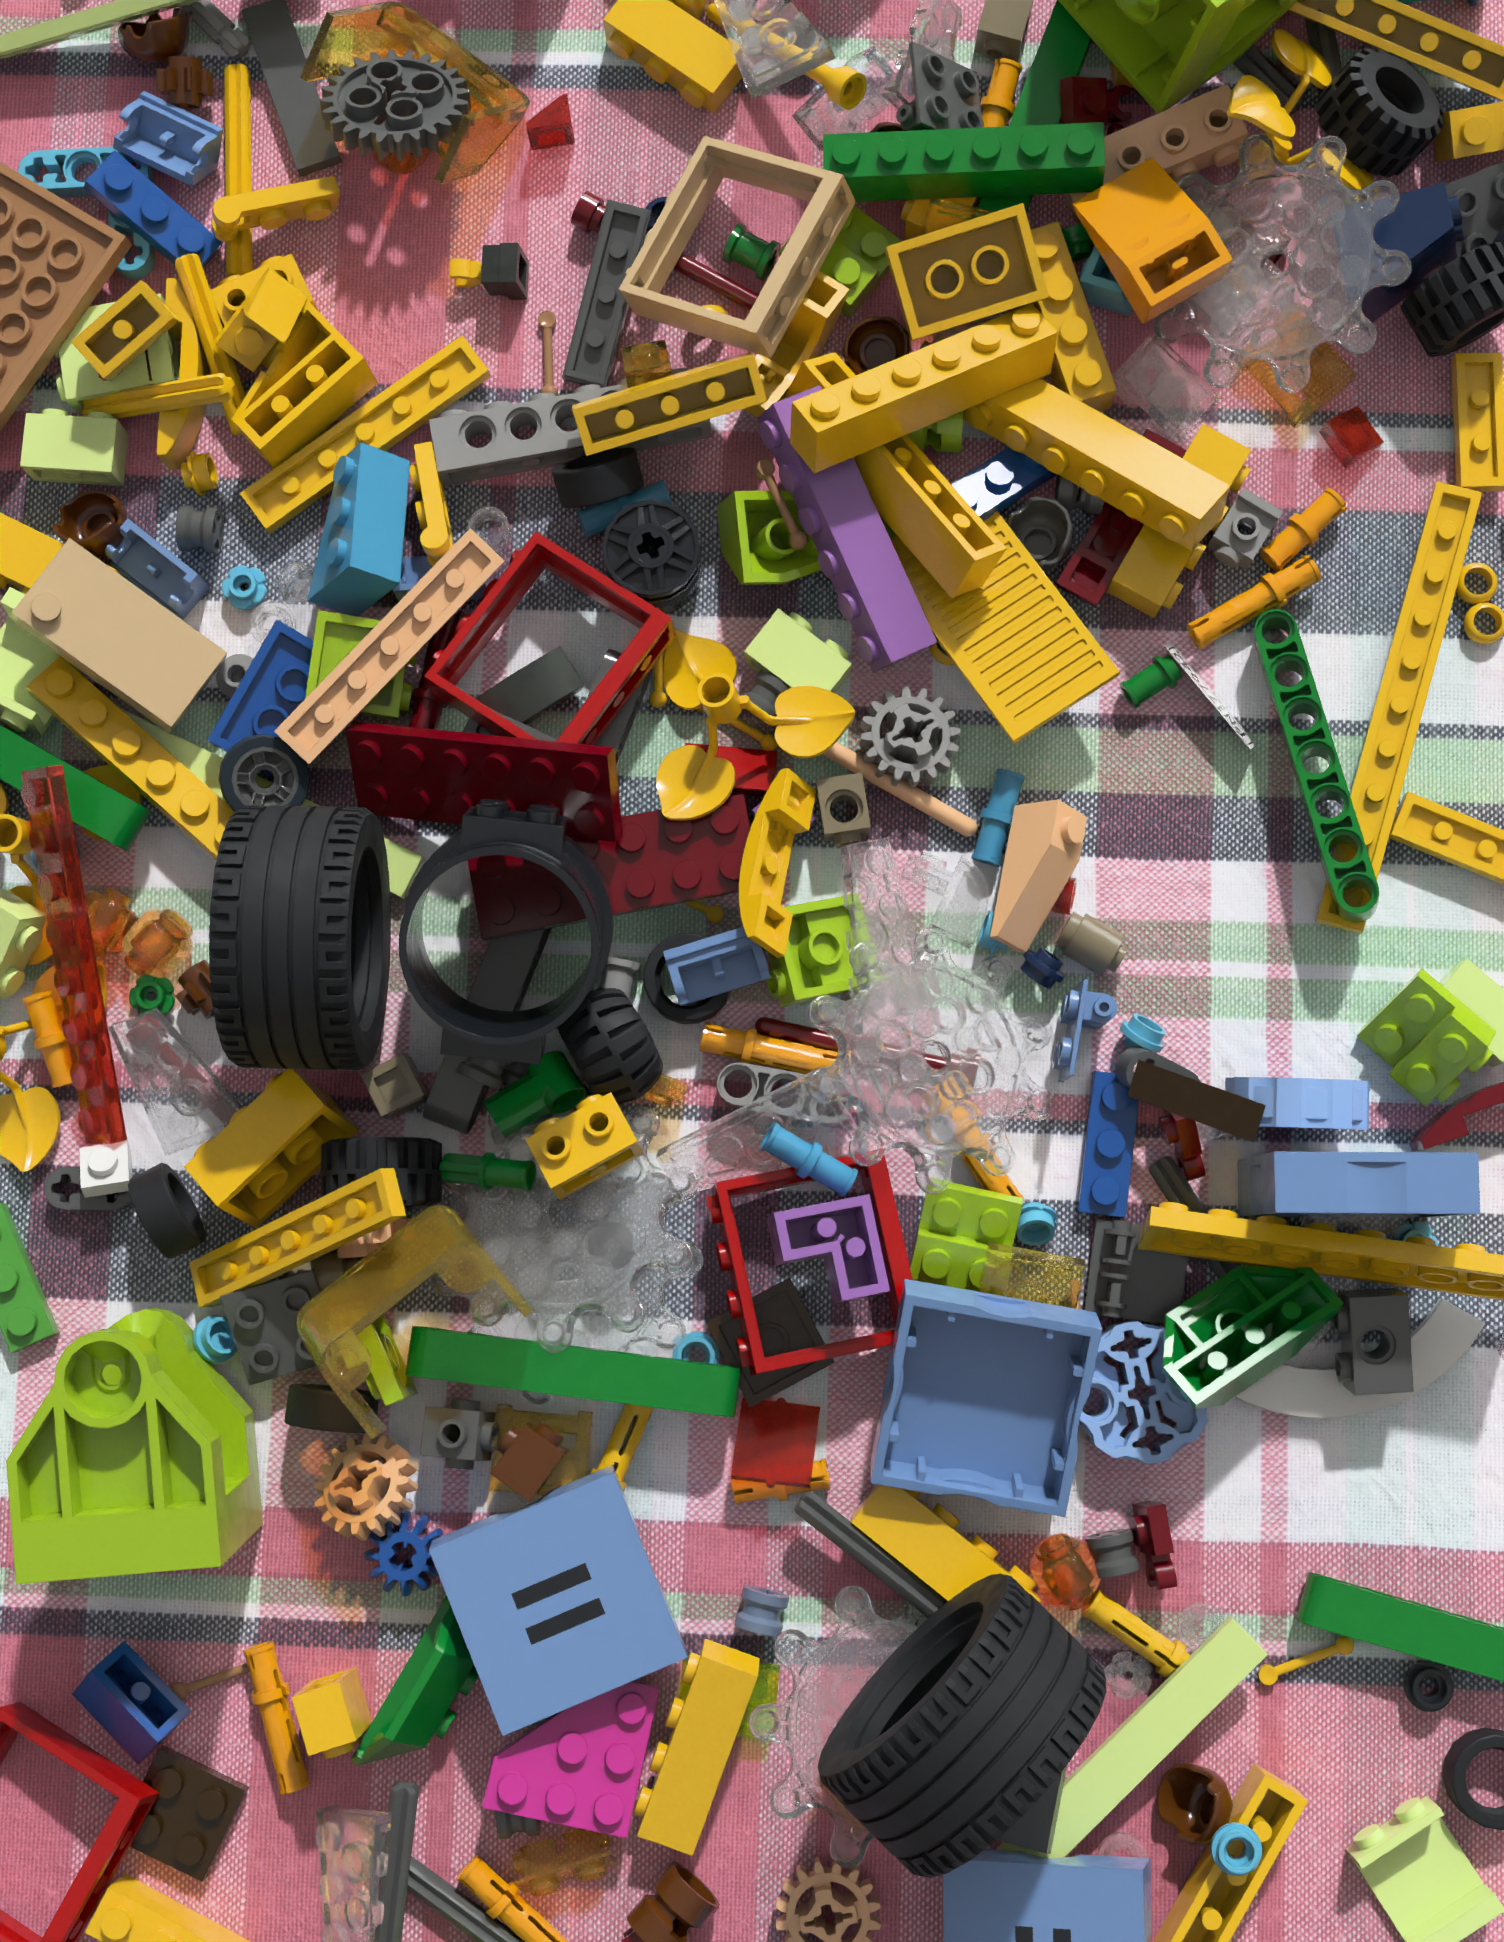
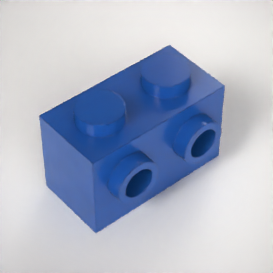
(131, 1702)

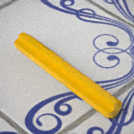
(209, 326)
(163, 396)

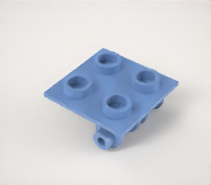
(1079, 1011)

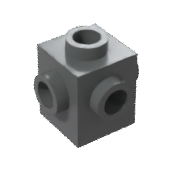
(459, 1434)

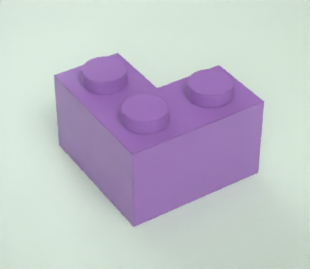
(843, 1235)

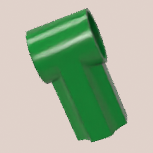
(545, 1089)

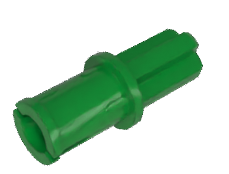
(488, 1171)

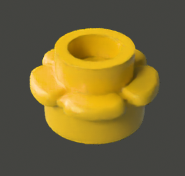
(200, 472)

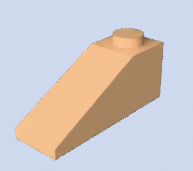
(1037, 864)

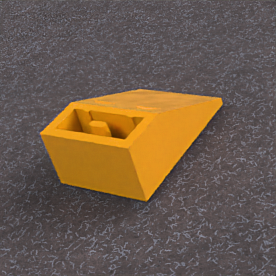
(1153, 239)

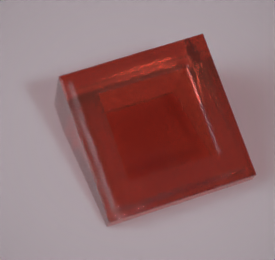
(551, 125)
(1350, 436)

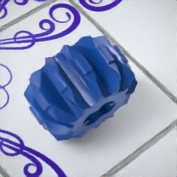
(390, 1546)

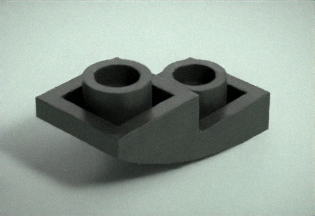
(534, 687)

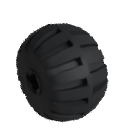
(612, 1046)

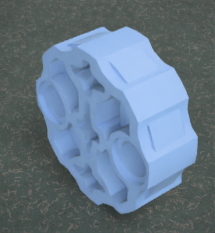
(1307, 1101)
(1107, 1424)

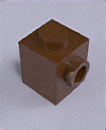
(529, 1458)

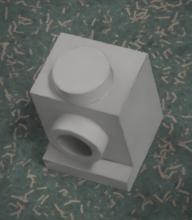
(1252, 514)

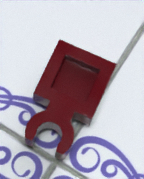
(1090, 101)
(1186, 1140)
(1154, 1539)

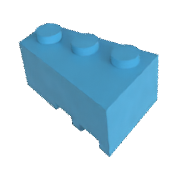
(362, 531)

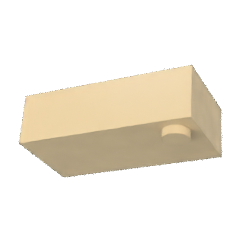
(118, 636)

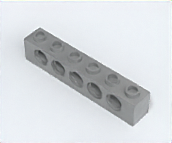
(548, 447)

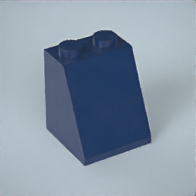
(1424, 229)

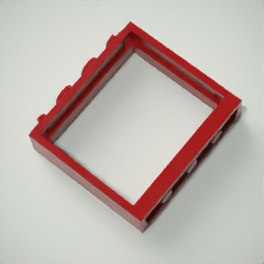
(499, 601)
(730, 1258)
(114, 1839)

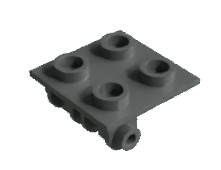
(943, 94)
(1480, 206)
(1131, 1280)
(265, 1325)

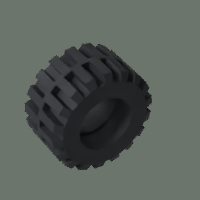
(1380, 112)
(1458, 301)
(413, 1158)

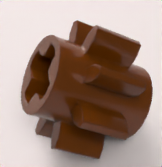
(184, 81)
(197, 990)

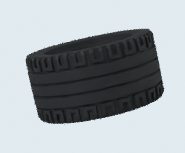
(300, 937)
(963, 1727)

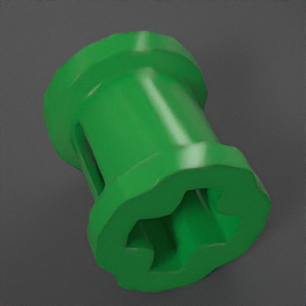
(751, 251)

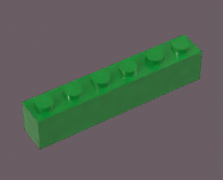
(969, 161)

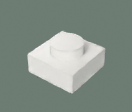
(105, 1168)

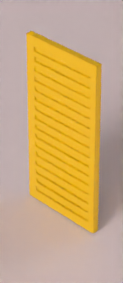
(1013, 637)

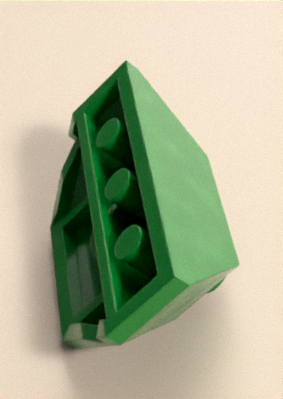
(1243, 1330)
(423, 1693)

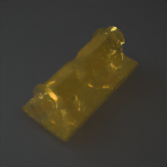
(546, 1868)

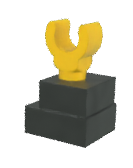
(502, 271)

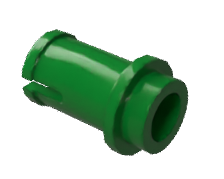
(1151, 680)

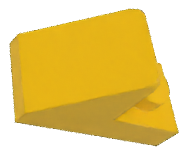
(262, 320)

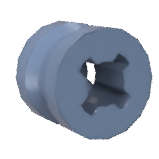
(761, 1610)

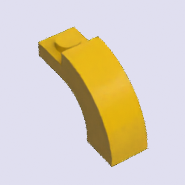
(802, 339)

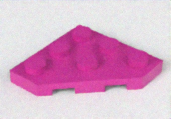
(578, 1763)

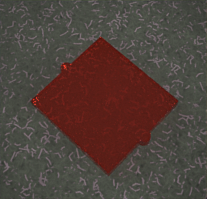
(776, 1443)

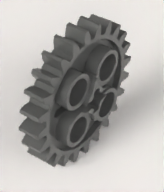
(394, 104)

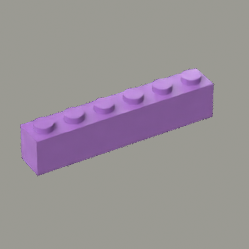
(850, 547)

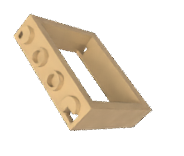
(793, 273)

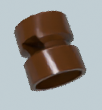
(675, 1908)

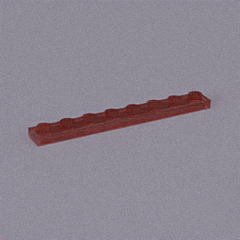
(73, 954)

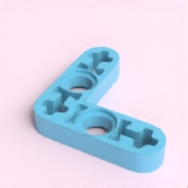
(71, 160)

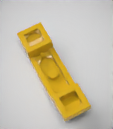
(181, 427)
(766, 858)

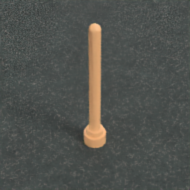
(914, 797)

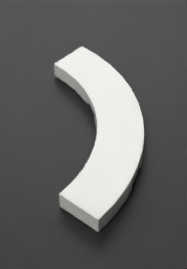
(1319, 1394)

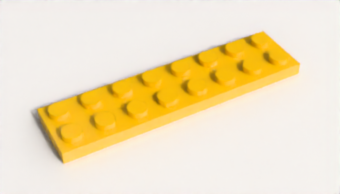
(1329, 1253)

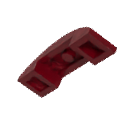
(1105, 545)
(1449, 1122)

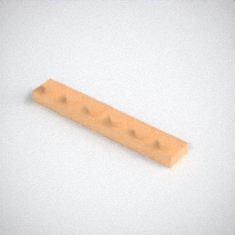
(389, 646)

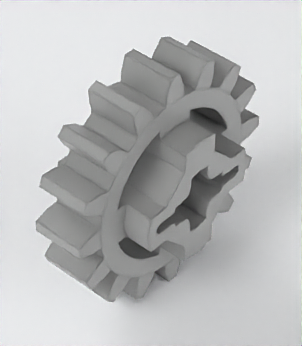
(913, 717)

